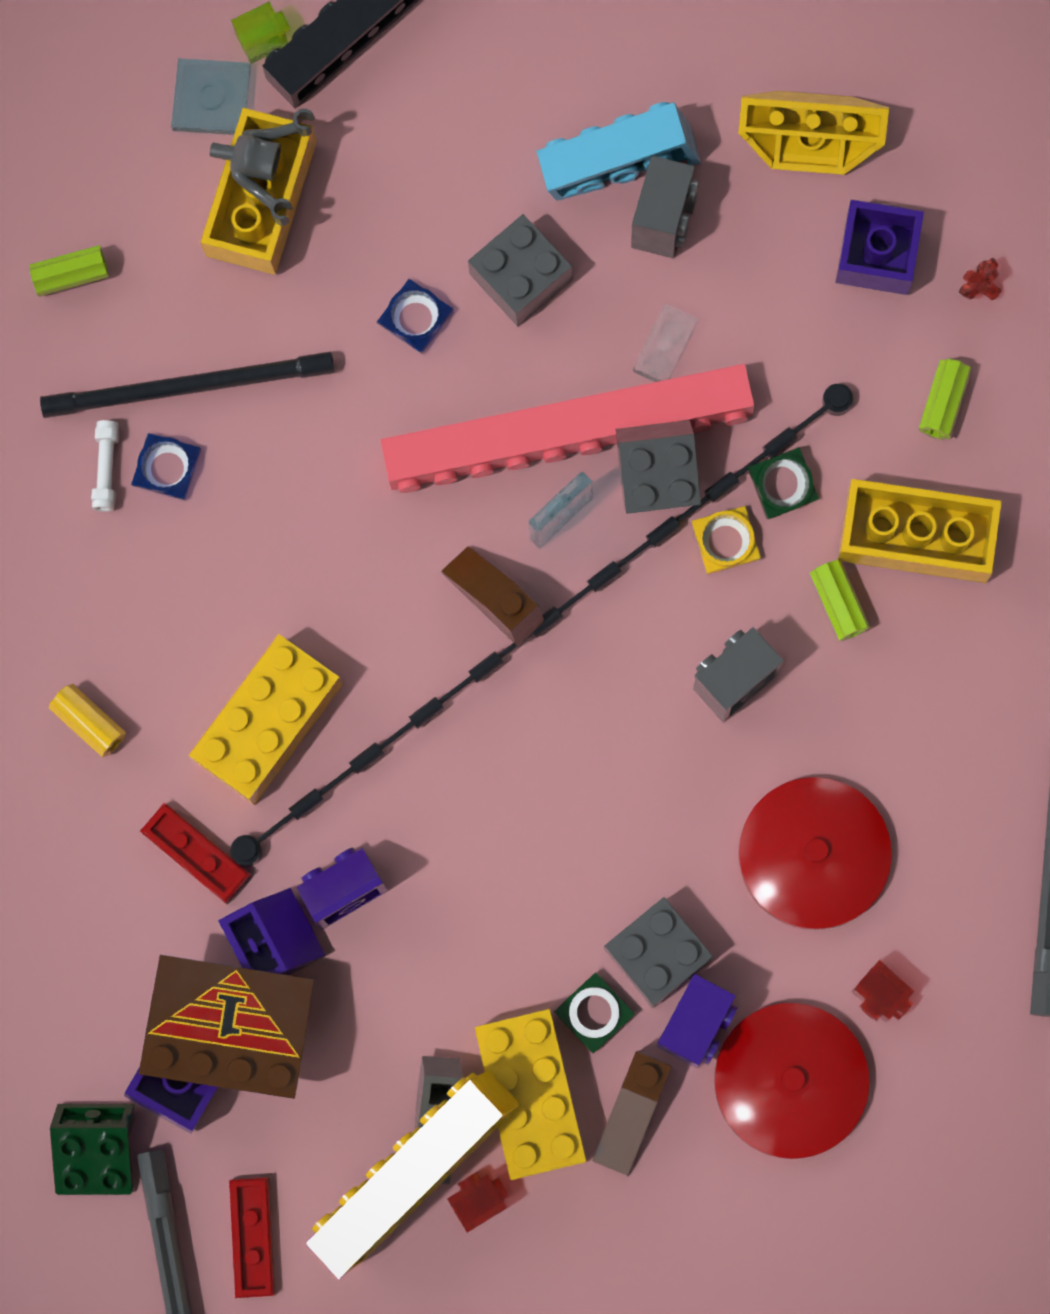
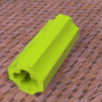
(68, 271)
(945, 399)
(840, 600)

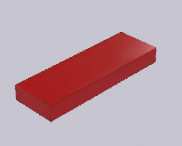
(195, 853)
(252, 1237)

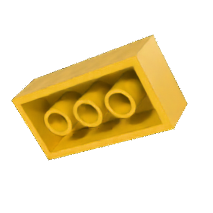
(239, 224)
(919, 531)
(266, 719)
(529, 1064)

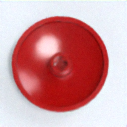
(815, 853)
(791, 1080)

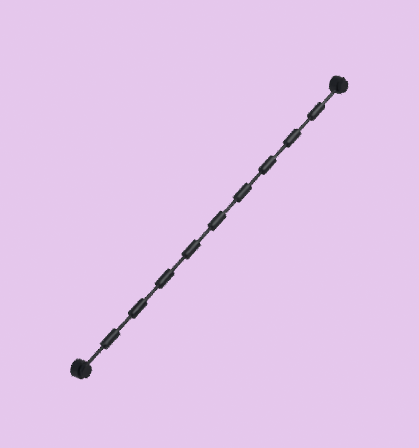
(248, 850)

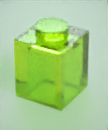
(260, 31)

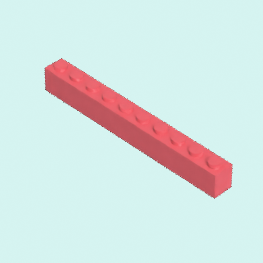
(563, 428)

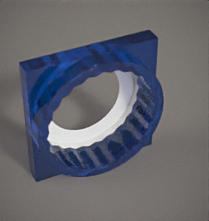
(409, 294)
(156, 445)

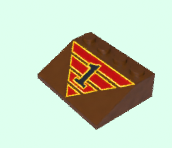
(226, 1026)

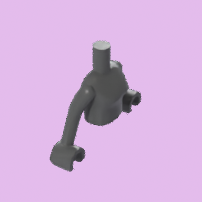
(259, 158)

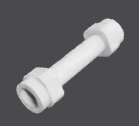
(103, 496)

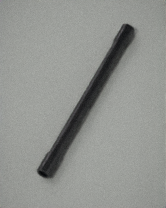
(73, 402)

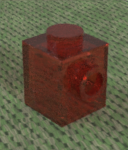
(883, 994)
(478, 1200)

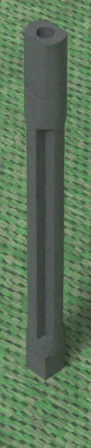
(1041, 974)
(164, 1231)

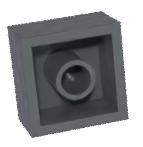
(662, 207)
(520, 270)
(658, 466)
(737, 673)
(658, 952)

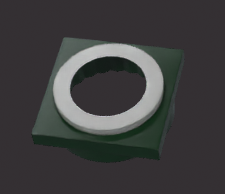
(805, 490)
(594, 1038)

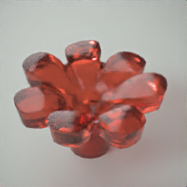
(981, 281)

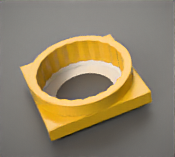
(735, 518)

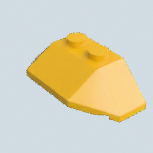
(812, 130)

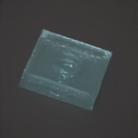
(209, 95)
(560, 509)

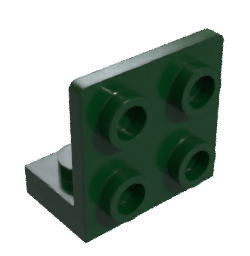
(92, 1149)

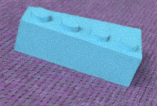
(616, 151)

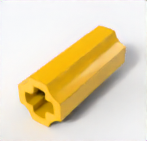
(87, 720)

